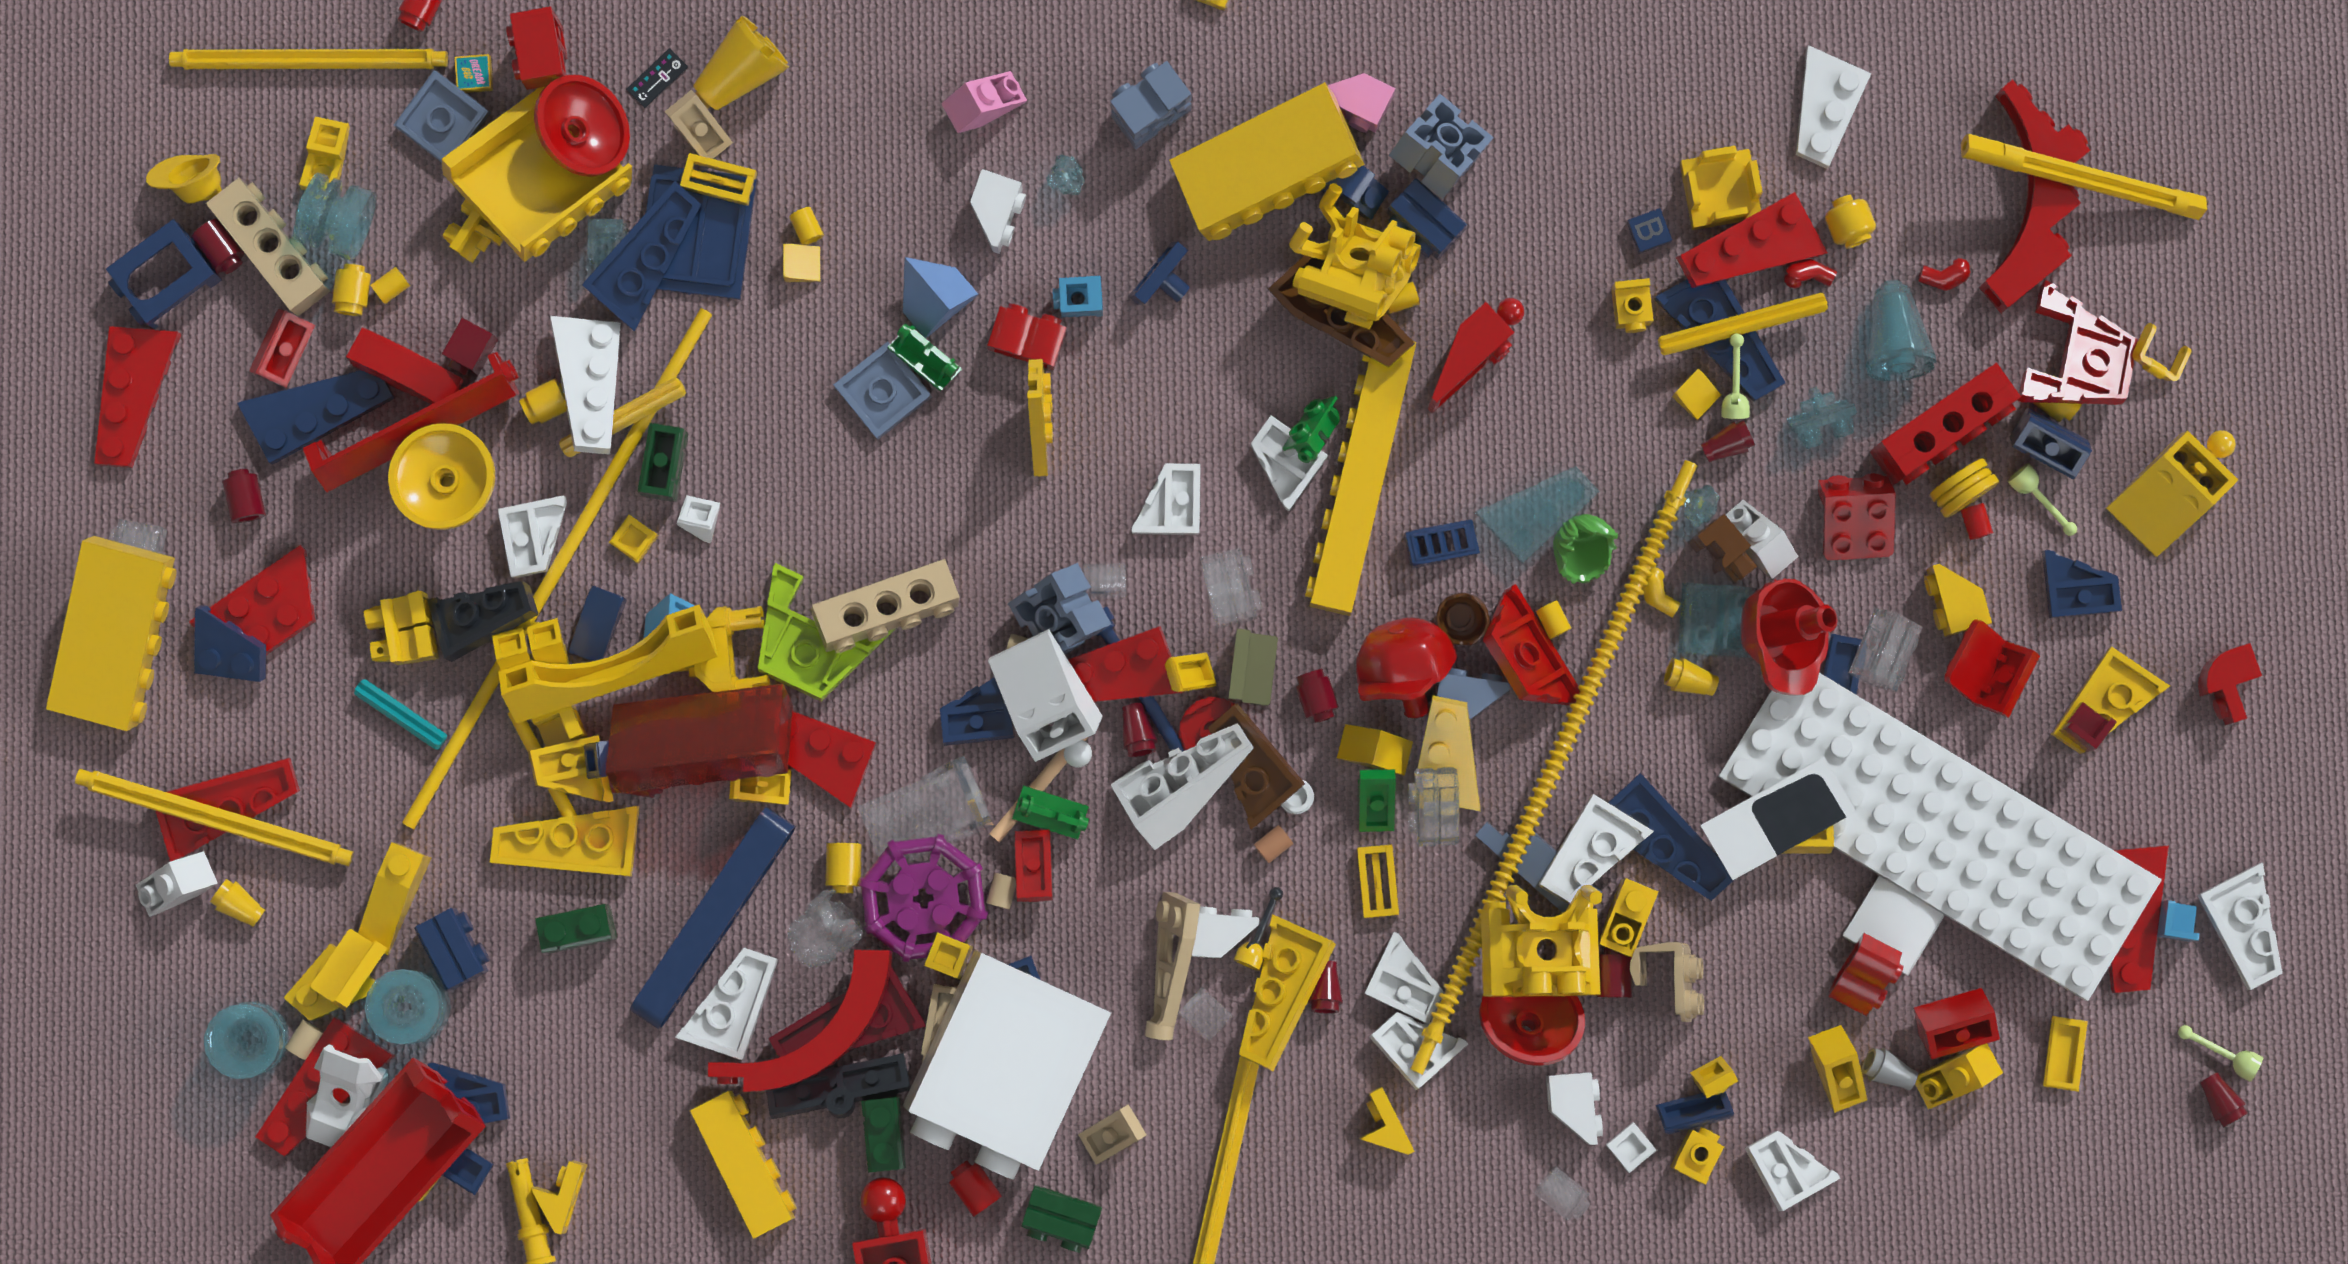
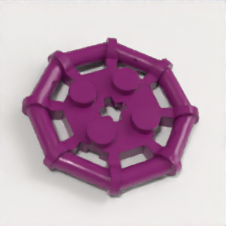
(906, 884)

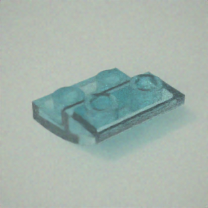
(1712, 619)

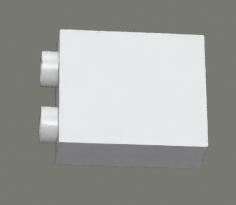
(1004, 1065)

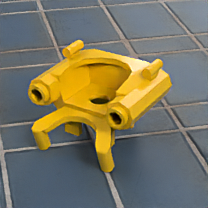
(1361, 265)
(1510, 951)

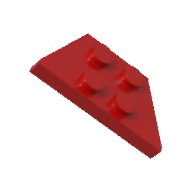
(272, 603)
(1527, 653)

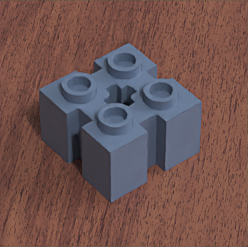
(1150, 104)
(1441, 146)
(1062, 607)

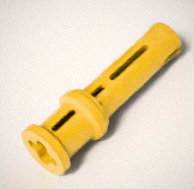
(532, 1230)

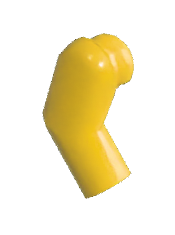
(1655, 594)

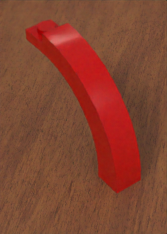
(848, 1025)

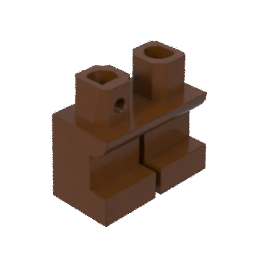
(1726, 546)

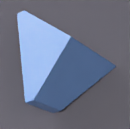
(933, 294)

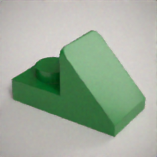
(1376, 800)

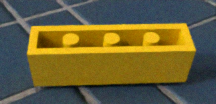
(743, 1164)

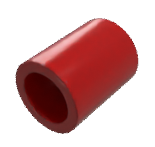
(1976, 521)

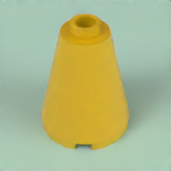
(738, 65)

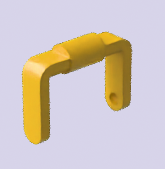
(2154, 367)

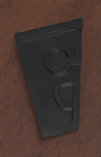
(472, 619)

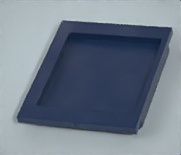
(716, 243)

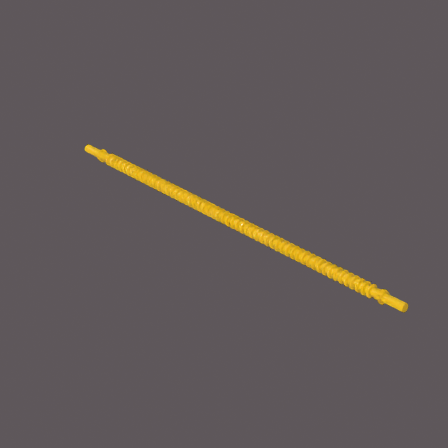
(1673, 500)

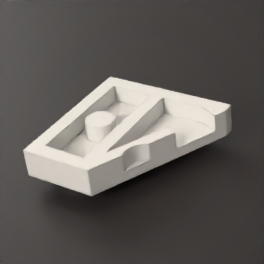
(1283, 468)
(1172, 503)
(531, 534)
(1404, 982)

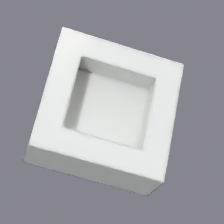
(1631, 1147)

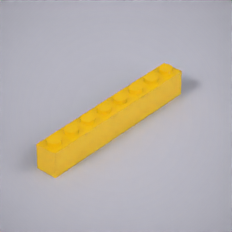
(1359, 485)

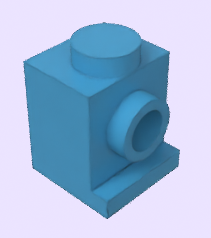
(1087, 286)

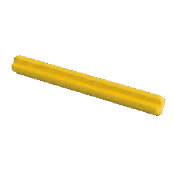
(1742, 323)

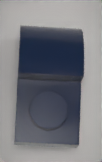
(1361, 192)

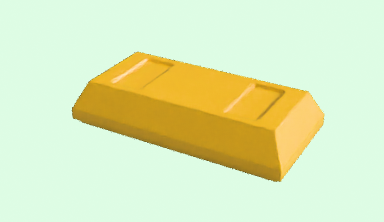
(1190, 672)
(2065, 1053)

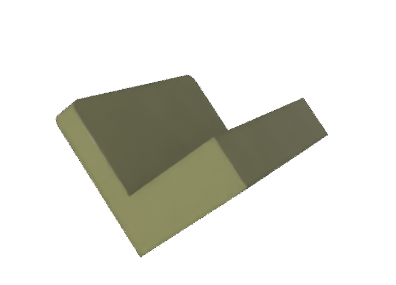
(1253, 668)

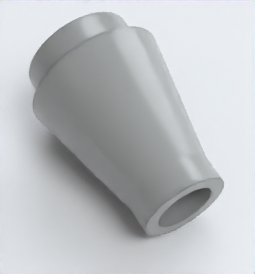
(1887, 1069)

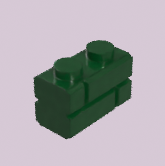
(662, 462)
(576, 928)
(883, 1134)
(1062, 1218)

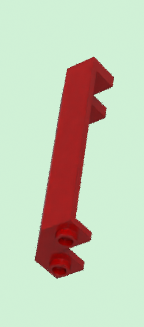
(380, 447)
(378, 1168)

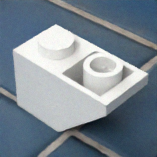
(994, 205)
(1768, 542)
(176, 883)
(1220, 933)
(1572, 1102)

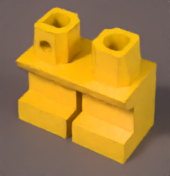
(400, 615)
(545, 644)

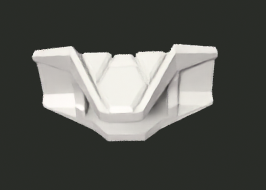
(359, 1077)

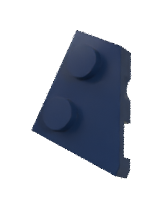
(2078, 588)
(484, 1094)

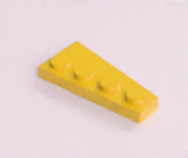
(579, 843)
(1287, 979)

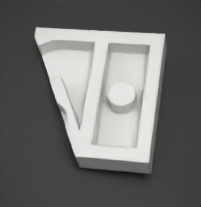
(1400, 1041)
(1787, 1170)

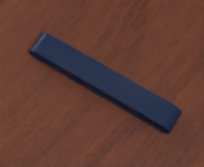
(712, 918)

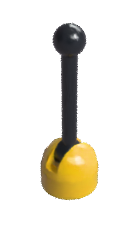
(1251, 952)

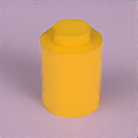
(843, 866)

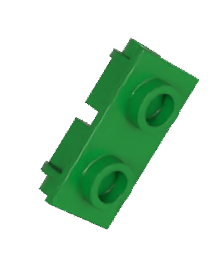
(924, 357)
(1318, 418)
(1051, 812)

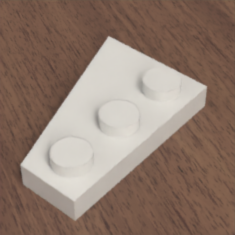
(1828, 102)
(1591, 848)
(2244, 925)
(733, 1006)

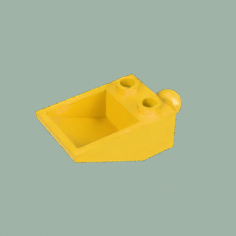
(2168, 495)

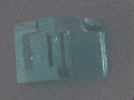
(603, 238)

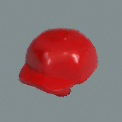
(1787, 634)
(1403, 663)

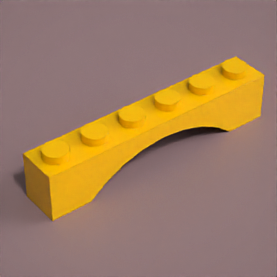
(544, 687)

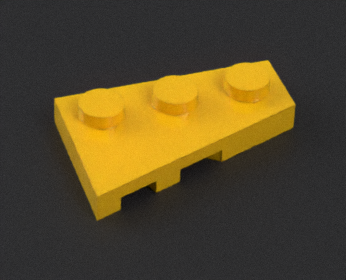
(2114, 690)
(1449, 744)

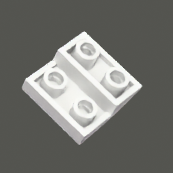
(1896, 920)

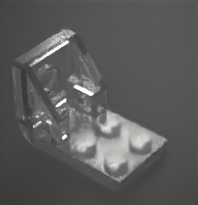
(939, 803)

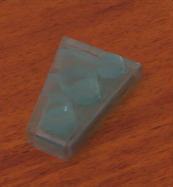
(1537, 513)

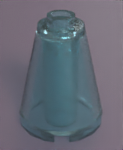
(1897, 336)

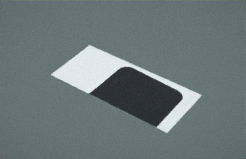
(1778, 818)

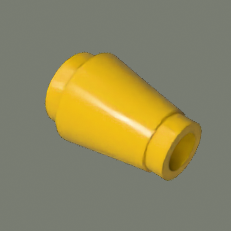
(1689, 678)
(237, 903)

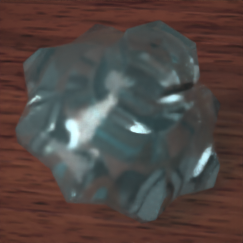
(1066, 175)
(1700, 505)

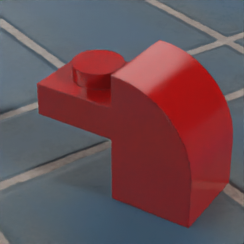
(2222, 675)

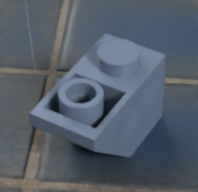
(1475, 691)

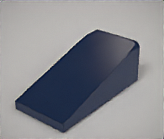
(597, 624)

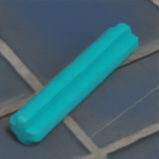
(400, 714)

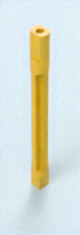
(2066, 172)

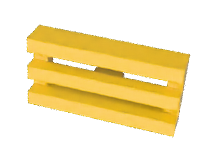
(746, 187)
(1374, 851)

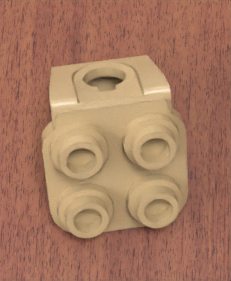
(1686, 971)

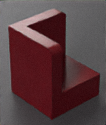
(2087, 727)

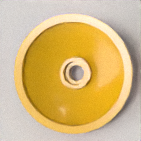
(425, 461)

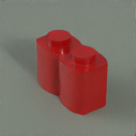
(1027, 337)
(1866, 974)

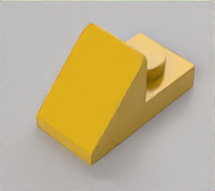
(1391, 1133)
(560, 1206)

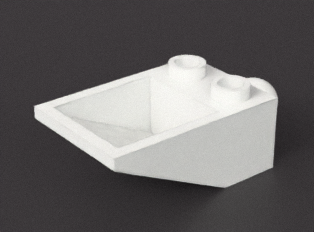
(1044, 690)

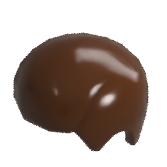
(1463, 618)

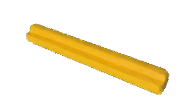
(636, 409)

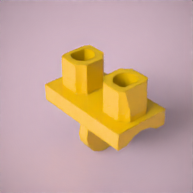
(472, 236)

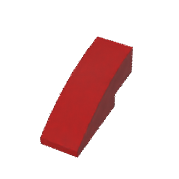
(402, 367)

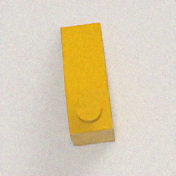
(393, 894)

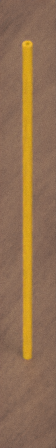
(554, 572)

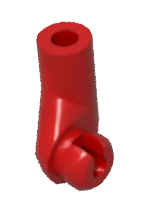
(1806, 270)
(1947, 278)

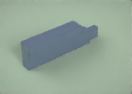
(1534, 863)

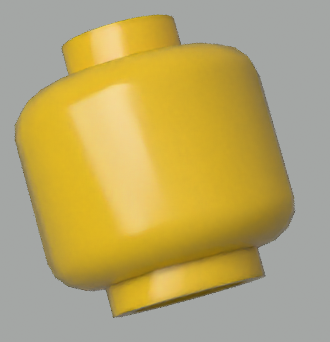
(1850, 221)

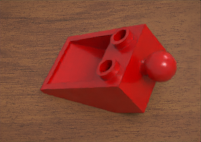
(1480, 339)

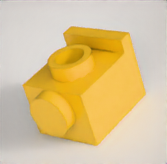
(1625, 317)
(1685, 1160)

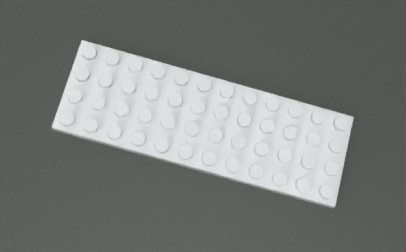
(1953, 834)

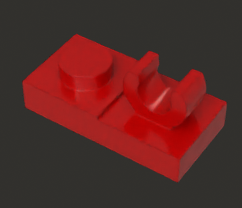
(1033, 866)

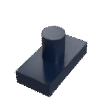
(1162, 277)

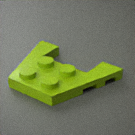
(794, 649)

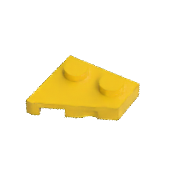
(564, 770)

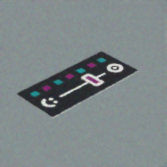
(657, 78)

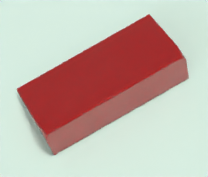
(282, 348)

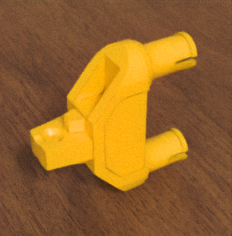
(720, 671)

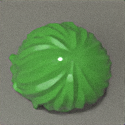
(1584, 548)

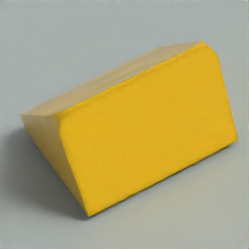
(801, 263)
(1697, 394)

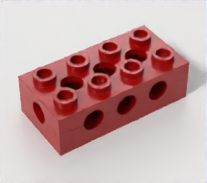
(1988, 391)

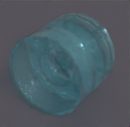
(326, 213)
(428, 1011)
(231, 1053)

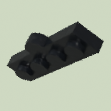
(841, 1088)

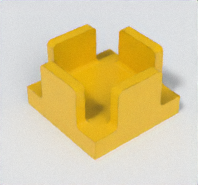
(1721, 187)

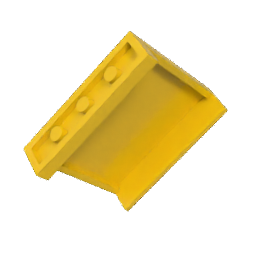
(521, 187)

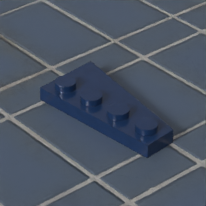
(639, 261)
(1715, 302)
(307, 413)
(1674, 842)

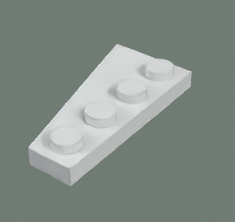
(588, 378)

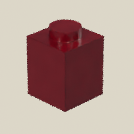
(469, 348)

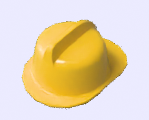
(188, 176)

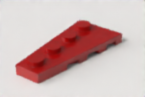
(1762, 241)
(130, 390)
(1126, 668)
(829, 756)
(240, 792)
(2134, 962)
(287, 1122)

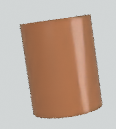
(1273, 844)

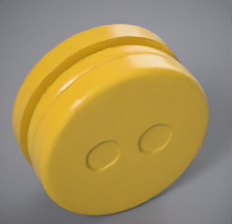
(1964, 487)

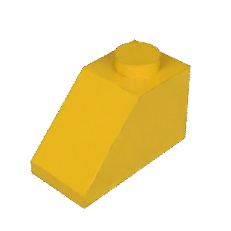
(1838, 1068)

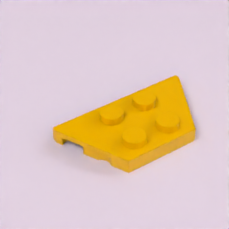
(1040, 413)

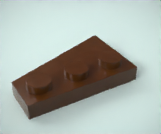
(1264, 776)

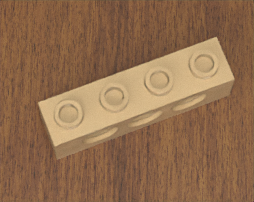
(231, 207)
(932, 579)

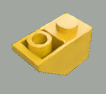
(1956, 600)
(1627, 916)
(1958, 1075)

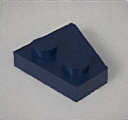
(226, 650)
(976, 717)

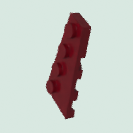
(894, 1017)

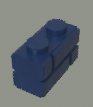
(1426, 215)
(2050, 443)
(452, 948)

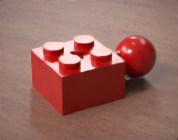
(884, 1202)

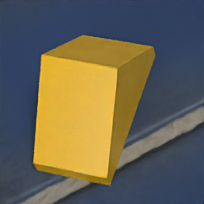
(1374, 749)
(762, 789)

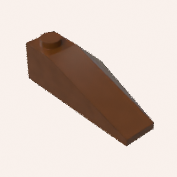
(1384, 340)

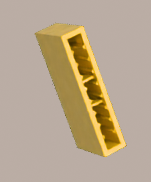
(1267, 162)
(111, 633)

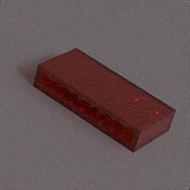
(699, 738)

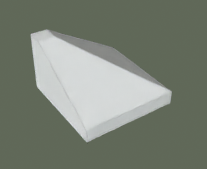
(699, 517)

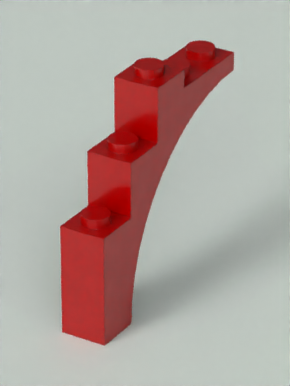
(2036, 247)

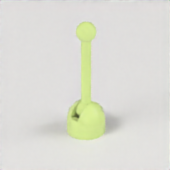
(1735, 404)
(2027, 481)
(2244, 1063)

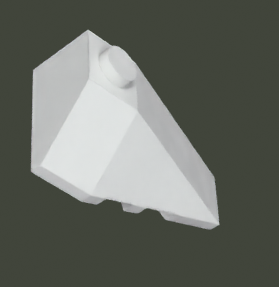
(1171, 792)

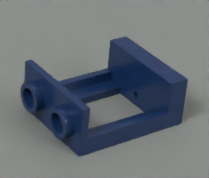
(152, 309)

